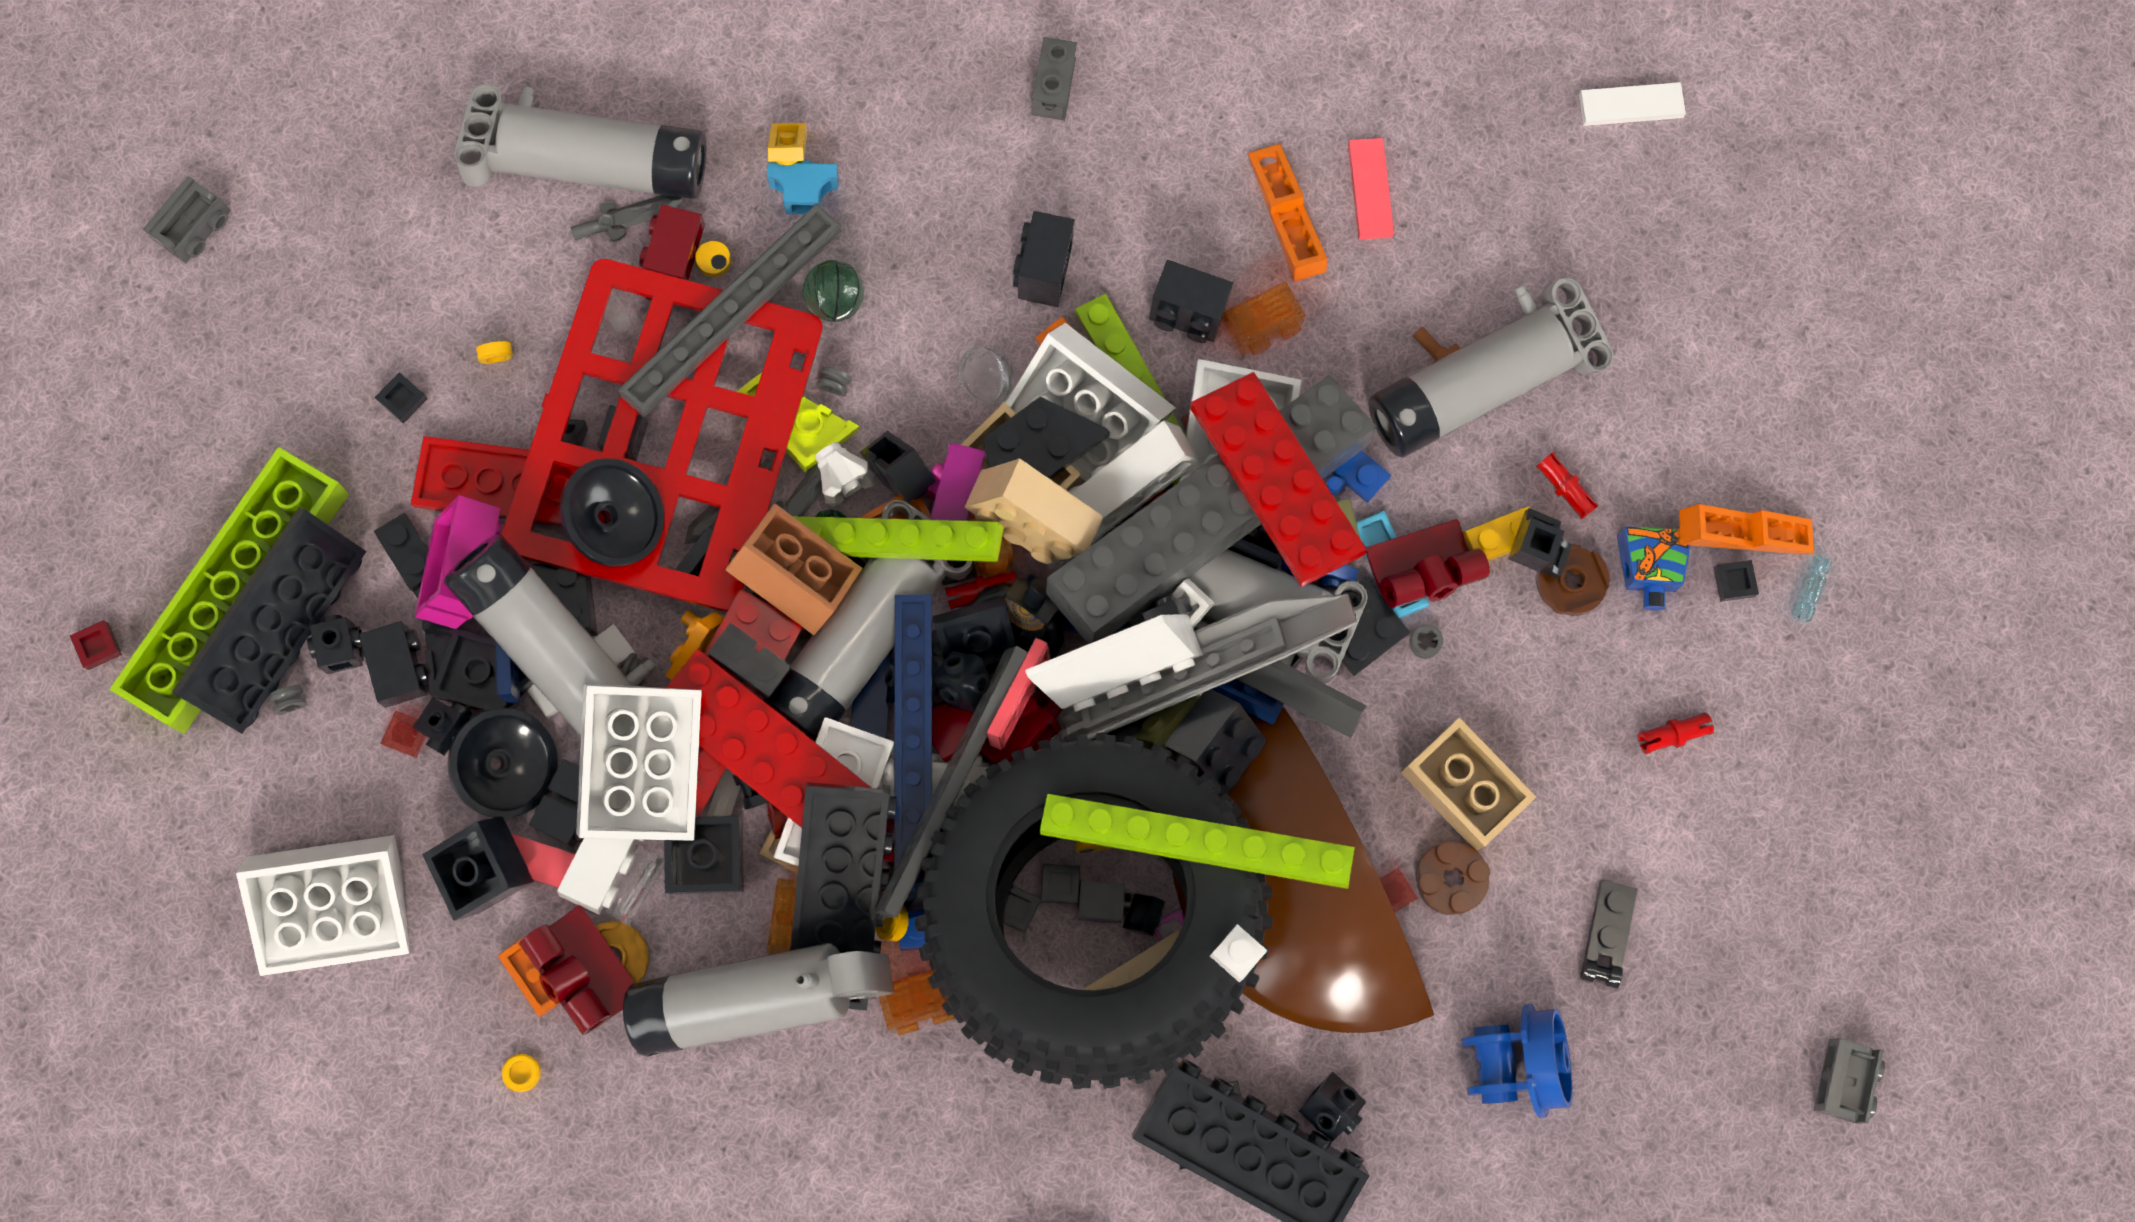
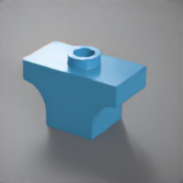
(802, 183)

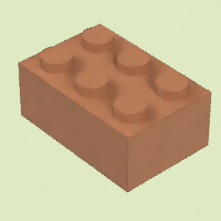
(794, 569)

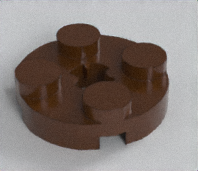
(1578, 601)
(1458, 898)

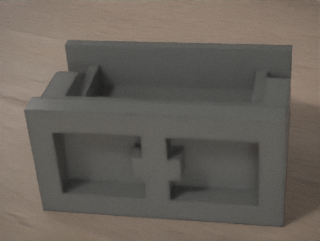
(1054, 78)
(187, 220)
(1849, 1081)

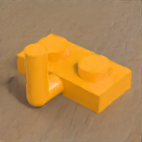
(700, 635)

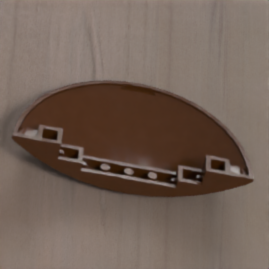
(1332, 950)

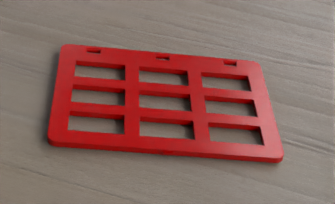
(749, 488)

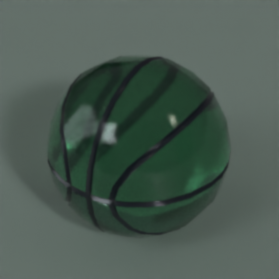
(833, 290)

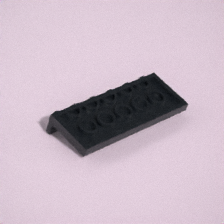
(270, 621)
(842, 868)
(1249, 1149)

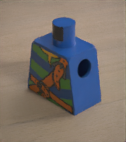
(1652, 562)

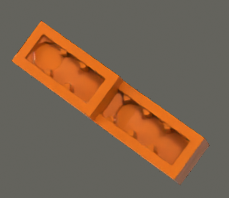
(1288, 214)
(1745, 531)

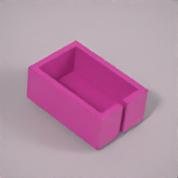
(454, 534)

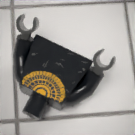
(1029, 612)

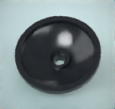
(626, 501)
(525, 756)

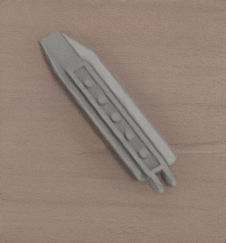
(1229, 651)

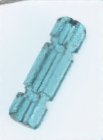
(1811, 589)

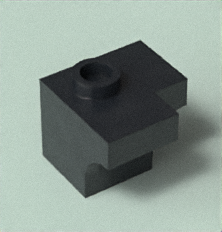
(1540, 544)

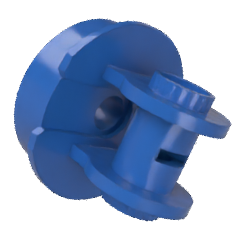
(1545, 1061)

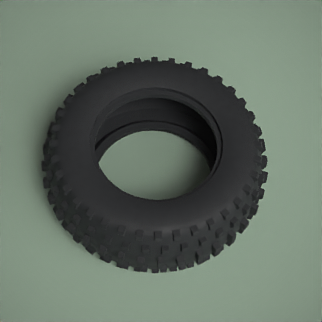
(1058, 1027)

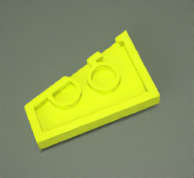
(813, 429)

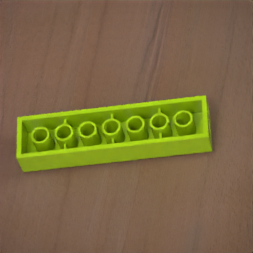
(218, 580)

